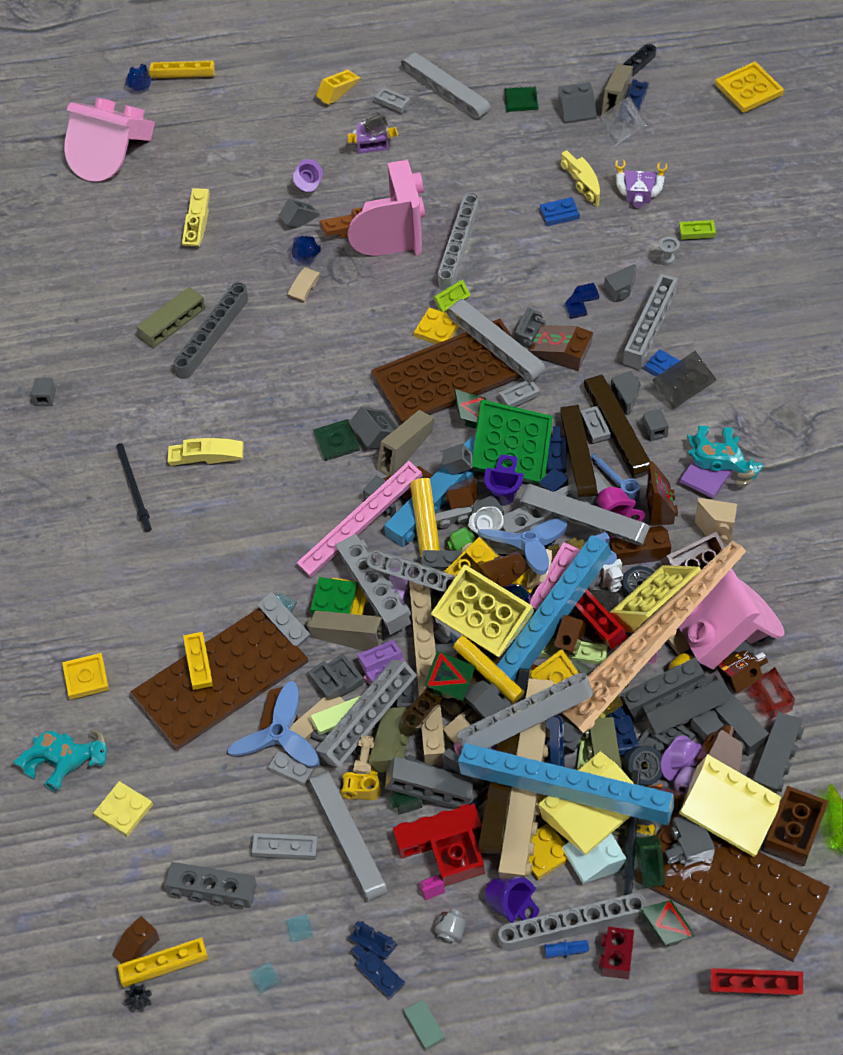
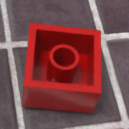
(457, 856)

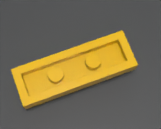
(197, 660)

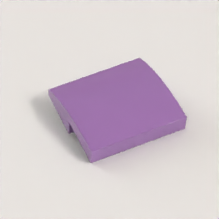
(705, 480)
(376, 659)

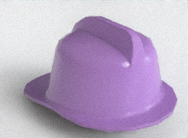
(307, 175)
(679, 755)

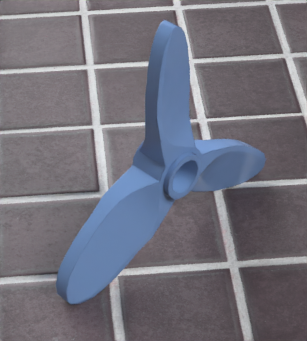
(531, 541)
(283, 718)

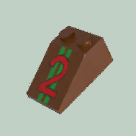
(562, 345)
(660, 498)

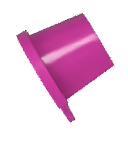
(617, 501)

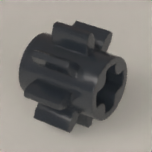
(133, 993)

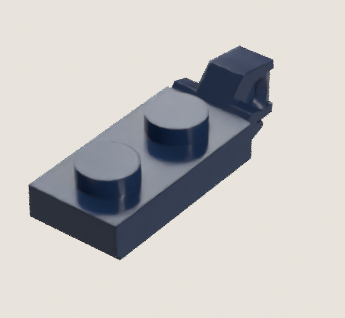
(557, 452)
(377, 972)

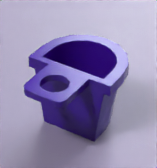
(503, 481)
(511, 897)

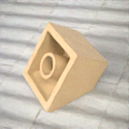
(716, 516)

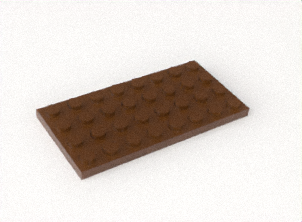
(431, 375)
(242, 666)
(745, 894)

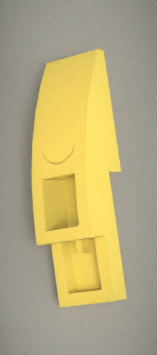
(584, 175)
(196, 217)
(205, 449)

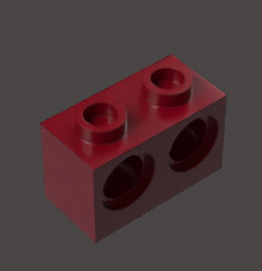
(621, 952)

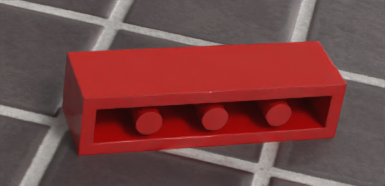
(600, 620)
(415, 836)
(756, 981)

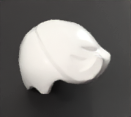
(486, 518)

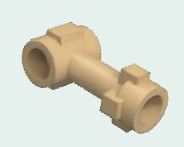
(363, 766)

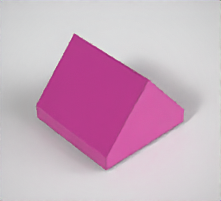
(431, 887)

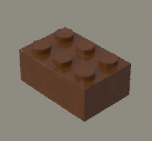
(795, 825)

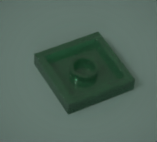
(336, 440)

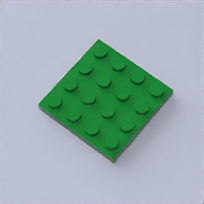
(513, 433)

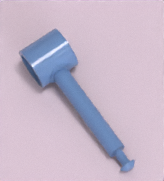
(629, 486)

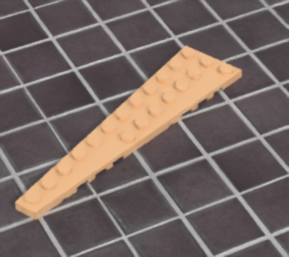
(638, 649)

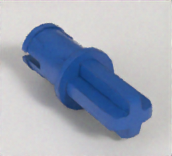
(566, 948)

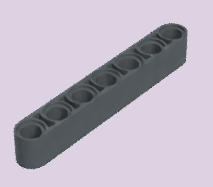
(211, 330)

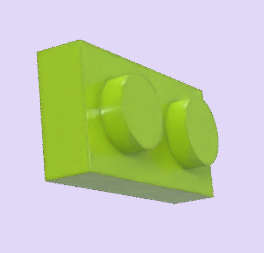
(697, 229)
(451, 295)

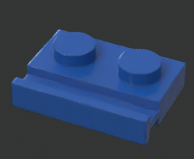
(559, 211)
(660, 362)

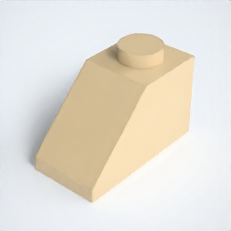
(462, 721)

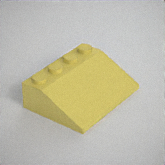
(652, 595)
(483, 611)
(730, 805)
(581, 823)

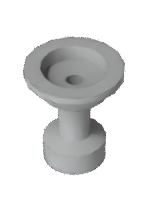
(669, 246)

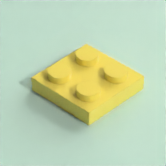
(123, 809)

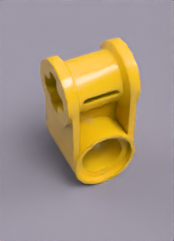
(356, 786)

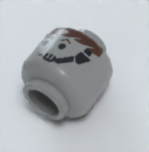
(450, 926)

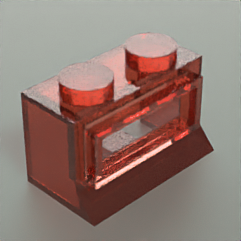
(773, 694)

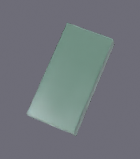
(424, 1024)

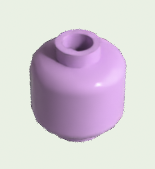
(684, 779)

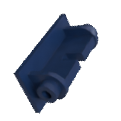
(375, 942)

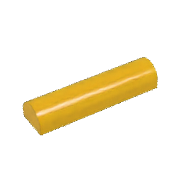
(182, 69)
(424, 514)
(488, 669)
(162, 962)

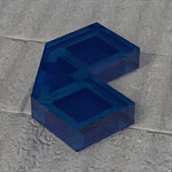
(582, 293)

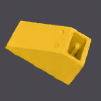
(476, 552)

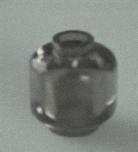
(375, 123)

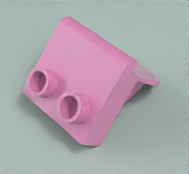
(100, 135)
(391, 222)
(727, 619)

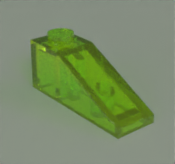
(835, 818)

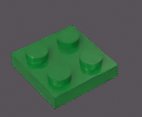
(334, 596)

